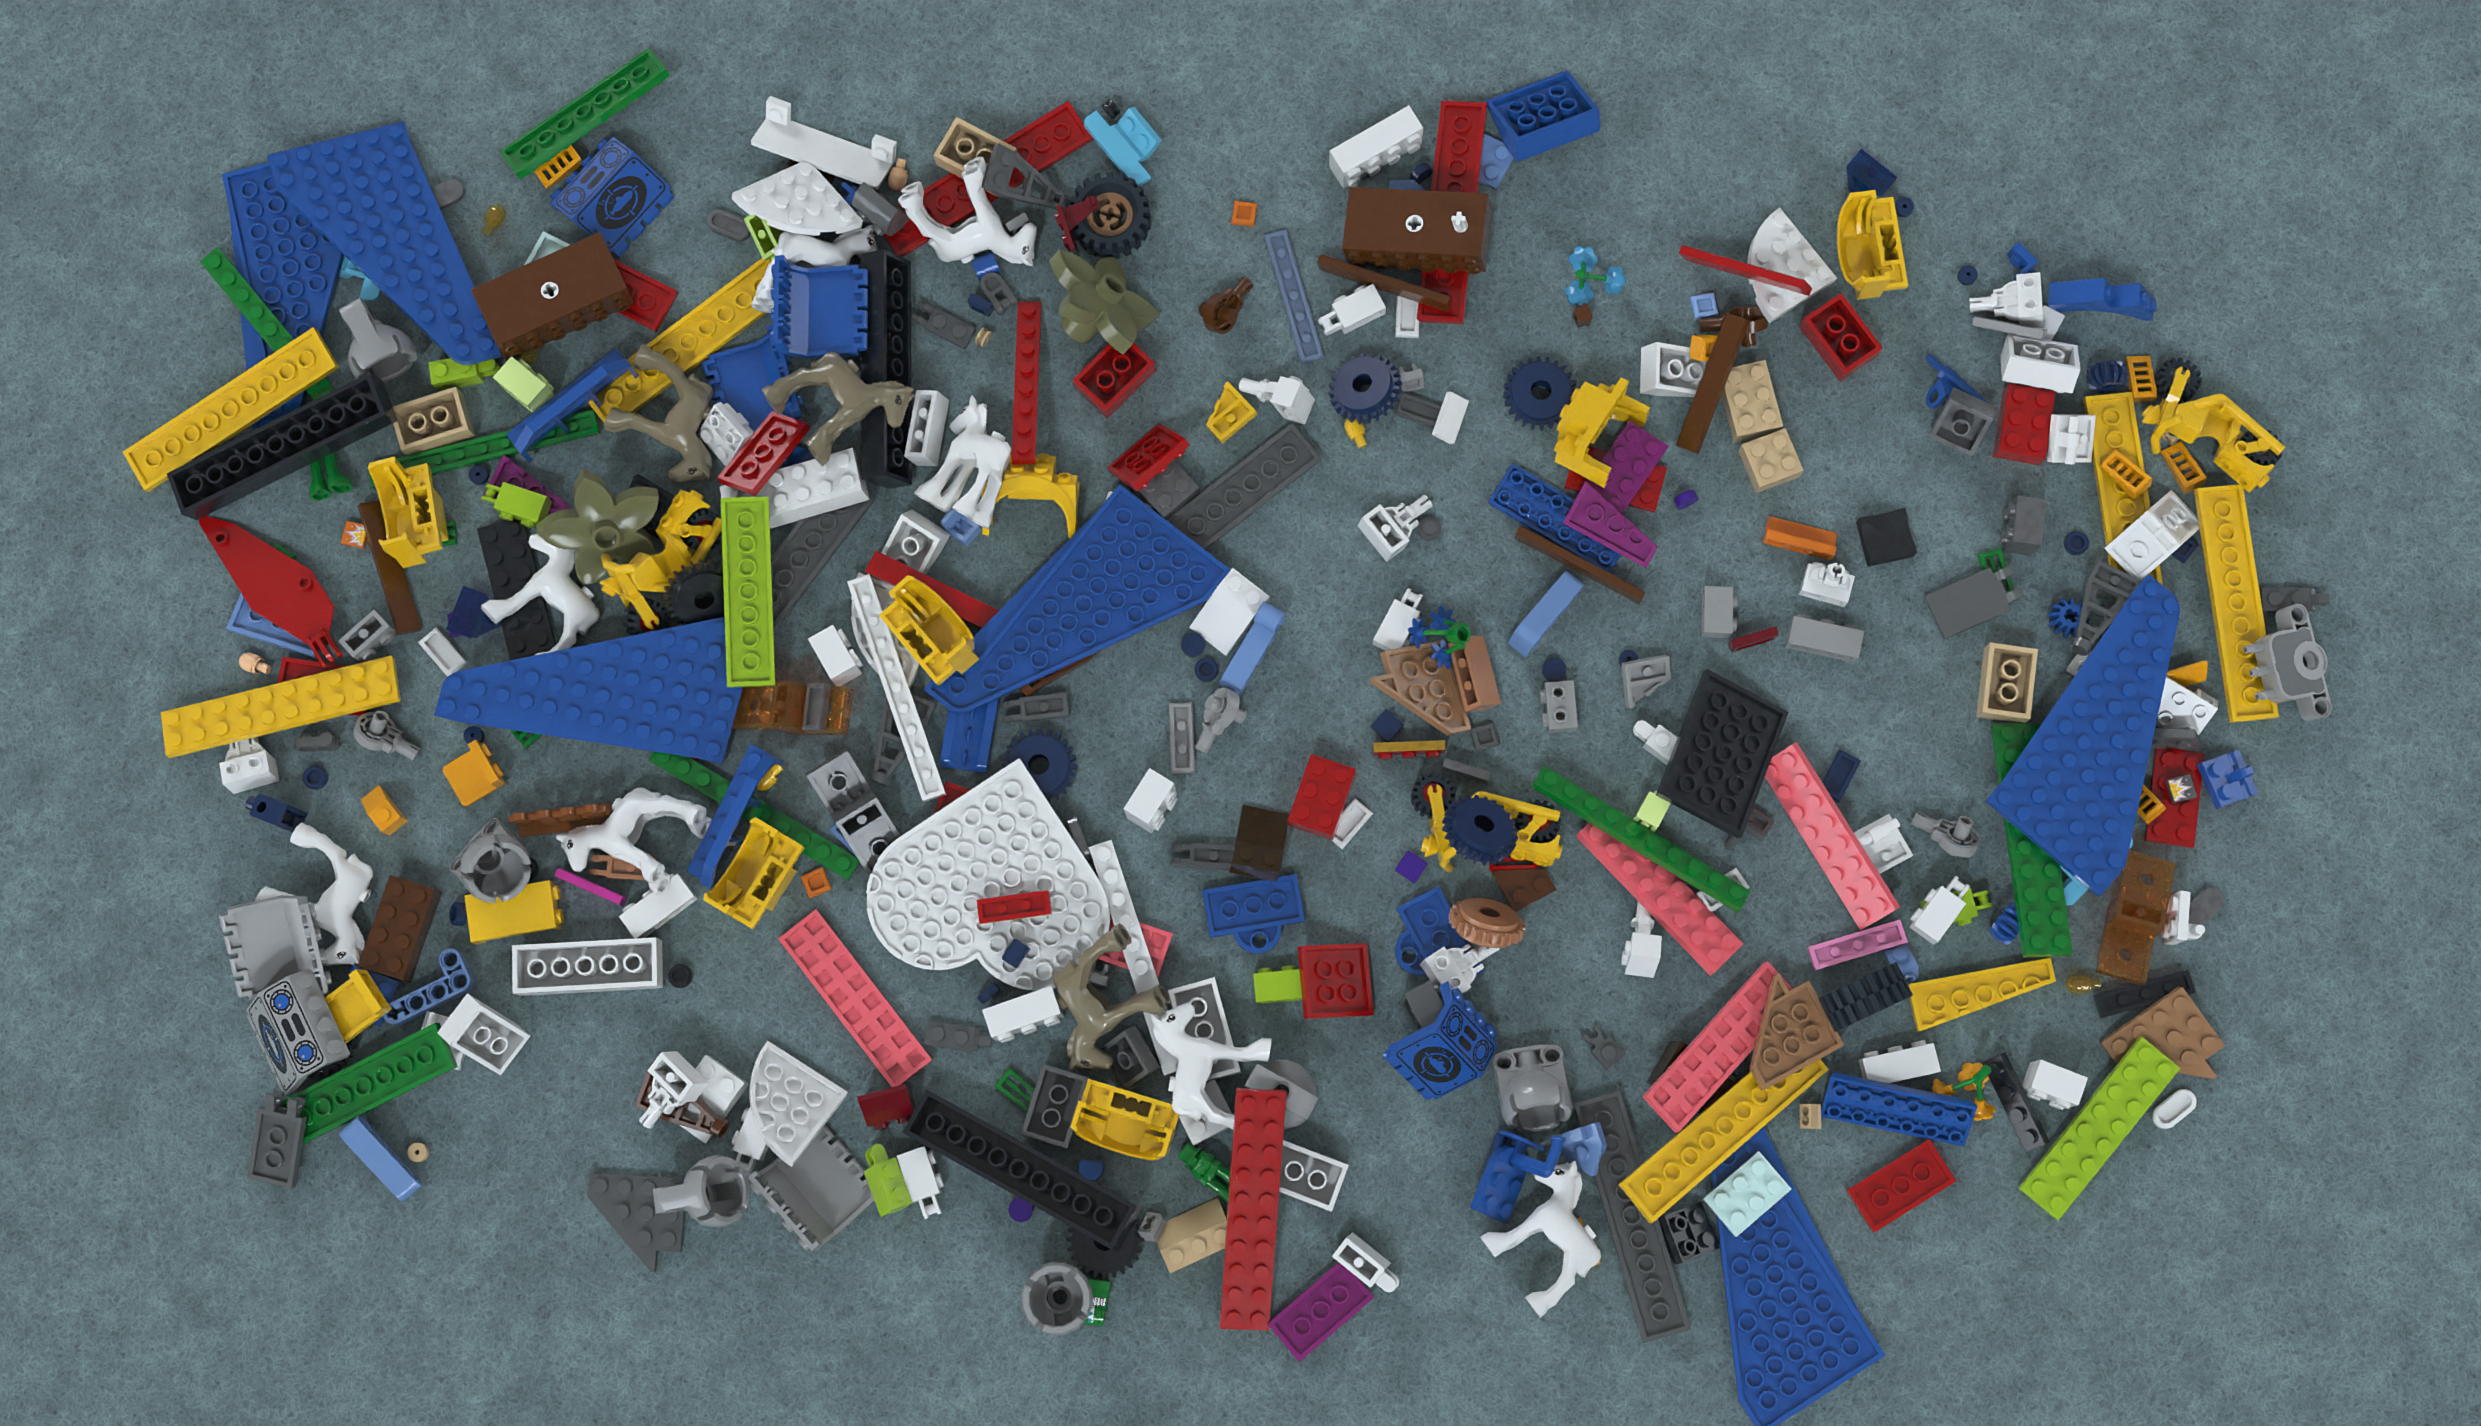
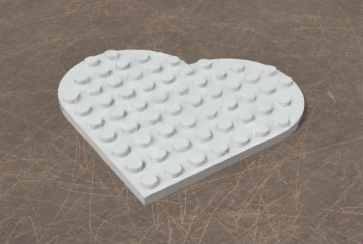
(982, 847)

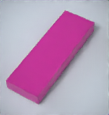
(591, 887)

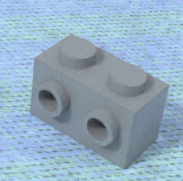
(1717, 612)
(368, 636)
(1559, 706)

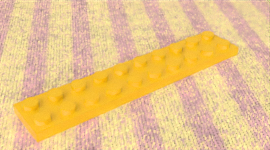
(689, 341)
(231, 408)
(2118, 430)
(2233, 597)
(280, 706)
(1711, 1140)

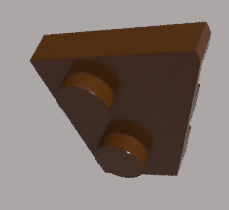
(1523, 886)

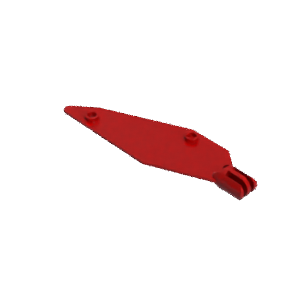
(275, 586)

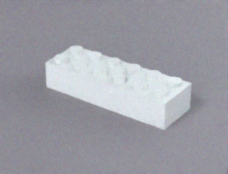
(810, 488)
(587, 966)

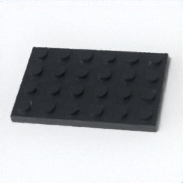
(1722, 753)

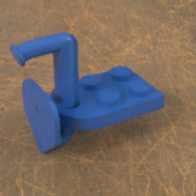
(1507, 1172)

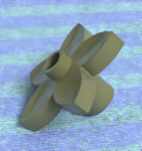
(1099, 301)
(601, 525)

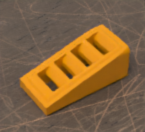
(563, 172)
(1700, 346)
(2151, 393)
(2127, 486)
(2185, 486)
(2155, 811)

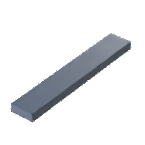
(1293, 297)

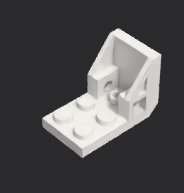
(2154, 536)

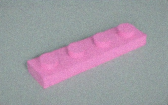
(1857, 945)

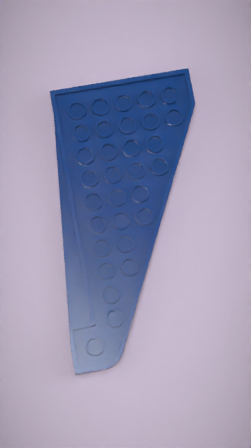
(384, 218)
(282, 261)
(1099, 589)
(631, 692)
(2088, 760)
(1786, 1305)

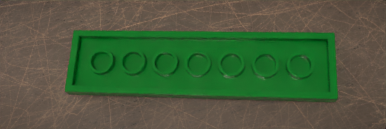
(584, 113)
(374, 1081)

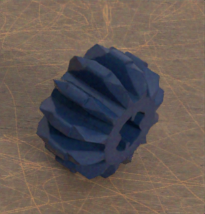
(2107, 376)

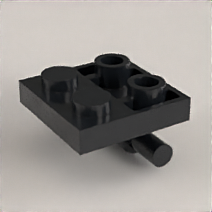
(1688, 1233)

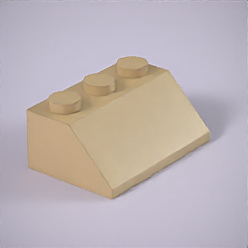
(1193, 1235)

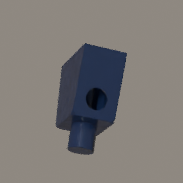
(275, 812)

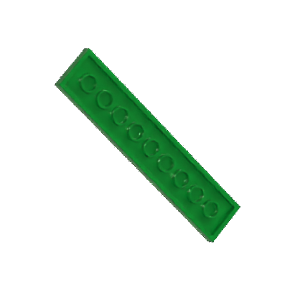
(2034, 873)

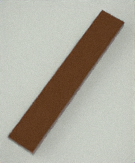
(1384, 283)
(1712, 383)
(1579, 565)
(389, 571)

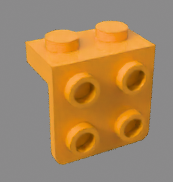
(474, 774)

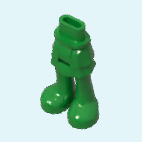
(336, 482)
(1206, 1168)

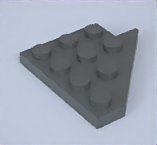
(630, 1210)

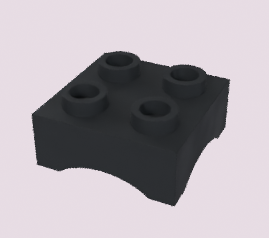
(1886, 537)

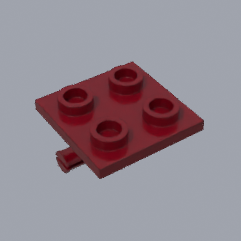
(1070, 217)

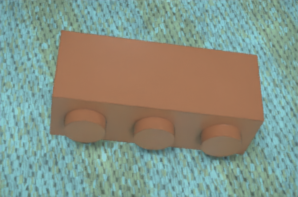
(1475, 675)

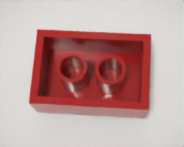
(1840, 337)
(1113, 377)
(2024, 424)
(1321, 797)

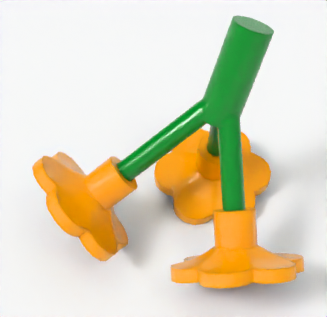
(1971, 1077)

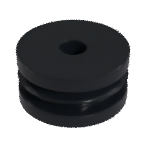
(1111, 108)

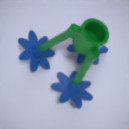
(1456, 634)

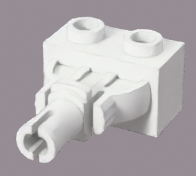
(2015, 301)
(1286, 395)
(1390, 529)
(1827, 584)
(248, 766)
(1643, 950)
(1456, 966)
(672, 1086)

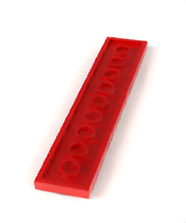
(1039, 143)
(1455, 170)
(1252, 1209)

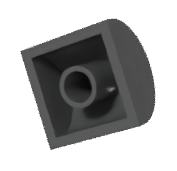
(879, 209)
(1131, 1057)

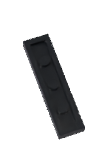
(2139, 996)
(2016, 1102)

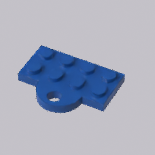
(1254, 910)
(1427, 930)

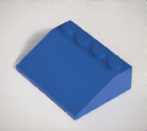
(1543, 115)

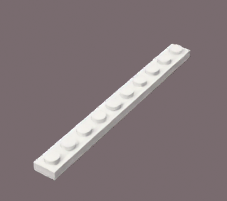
(896, 688)
(1136, 953)

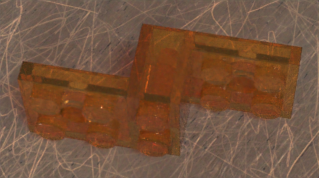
(783, 709)
(2135, 918)

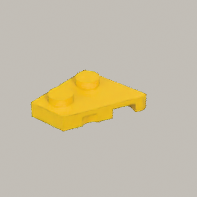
(1229, 414)

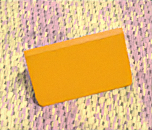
(2189, 674)

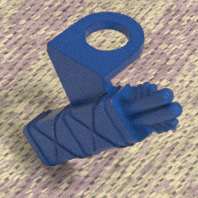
(1947, 381)

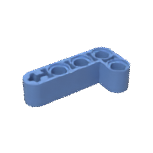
(1545, 613)
(1253, 648)
(428, 992)
(379, 1157)

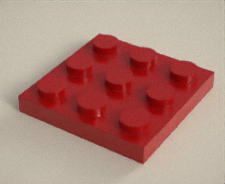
(1148, 457)
(1335, 981)

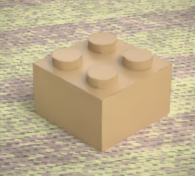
(1770, 460)

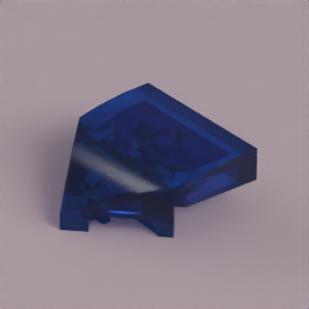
(1868, 174)
(468, 617)

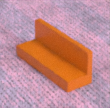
(1800, 538)

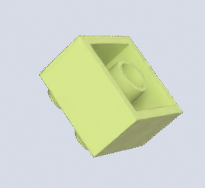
(524, 384)

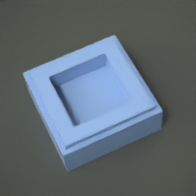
(1704, 306)

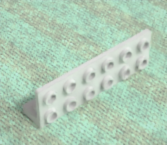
(823, 150)
(2178, 705)

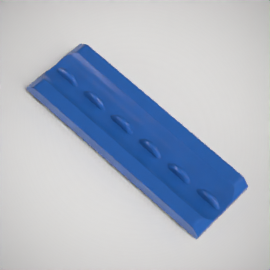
(1544, 511)
(969, 737)
(1898, 1109)

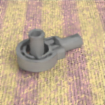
(1218, 716)
(382, 735)
(1950, 834)

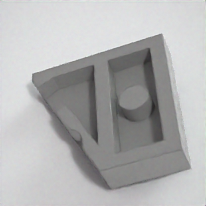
(1643, 677)

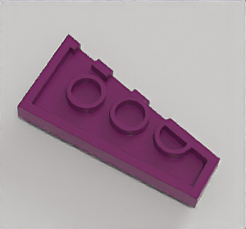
(513, 474)
(1604, 523)

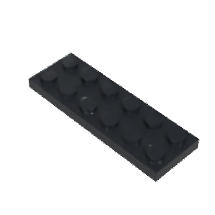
(510, 568)

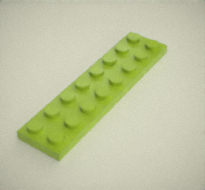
(747, 592)
(2099, 1128)

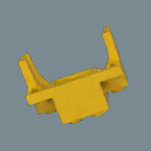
(1866, 253)
(1586, 419)
(1041, 483)
(410, 511)
(936, 636)
(756, 874)
(1125, 1122)

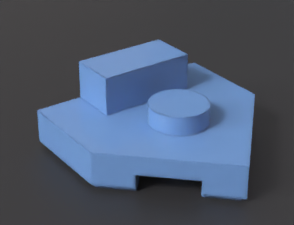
(1585, 1147)

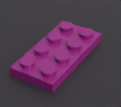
(1632, 461)
(1320, 1311)

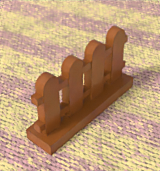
(560, 819)

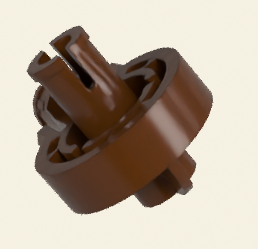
(1750, 312)
(1223, 318)

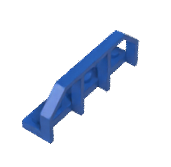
(569, 401)
(730, 812)

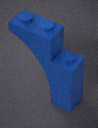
(2102, 297)

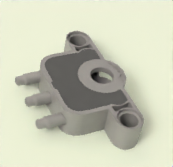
(2282, 666)

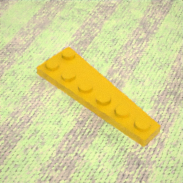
(1962, 994)

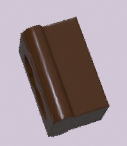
(1583, 315)

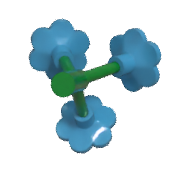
(1583, 261)

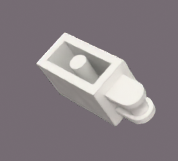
(1354, 310)
(1394, 628)
(1657, 741)
(1939, 911)
(749, 1142)
(921, 1178)
(1366, 1263)

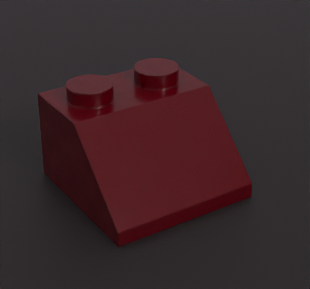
(887, 1106)

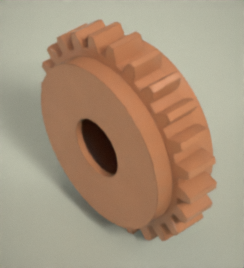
(1486, 922)

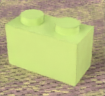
(1651, 811)

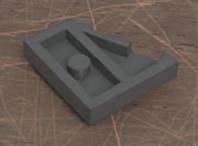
(2177, 739)

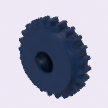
(1533, 375)
(1373, 402)
(1053, 750)
(1496, 833)

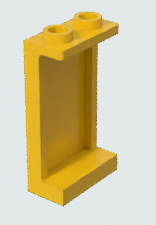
(528, 912)
(356, 1004)

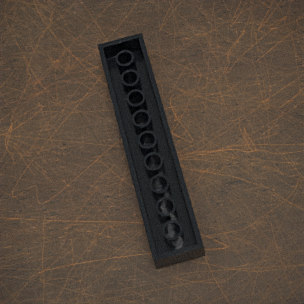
(886, 360)
(282, 446)
(1021, 1170)

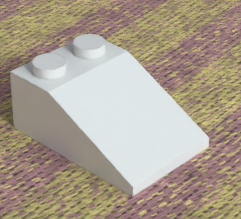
(1669, 371)
(916, 541)
(1229, 612)
(720, 1093)

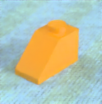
(383, 811)

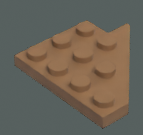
(1424, 688)
(2175, 1029)
(1791, 1033)

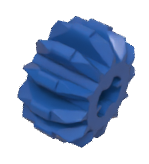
(2058, 616)
(2006, 925)

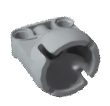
(376, 346)
(493, 864)
(1297, 1079)
(1533, 1088)
(711, 1193)
(1041, 1307)

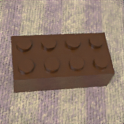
(400, 928)

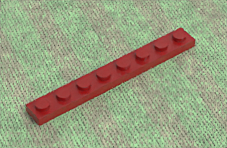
(1026, 383)

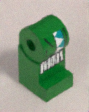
(1100, 1302)

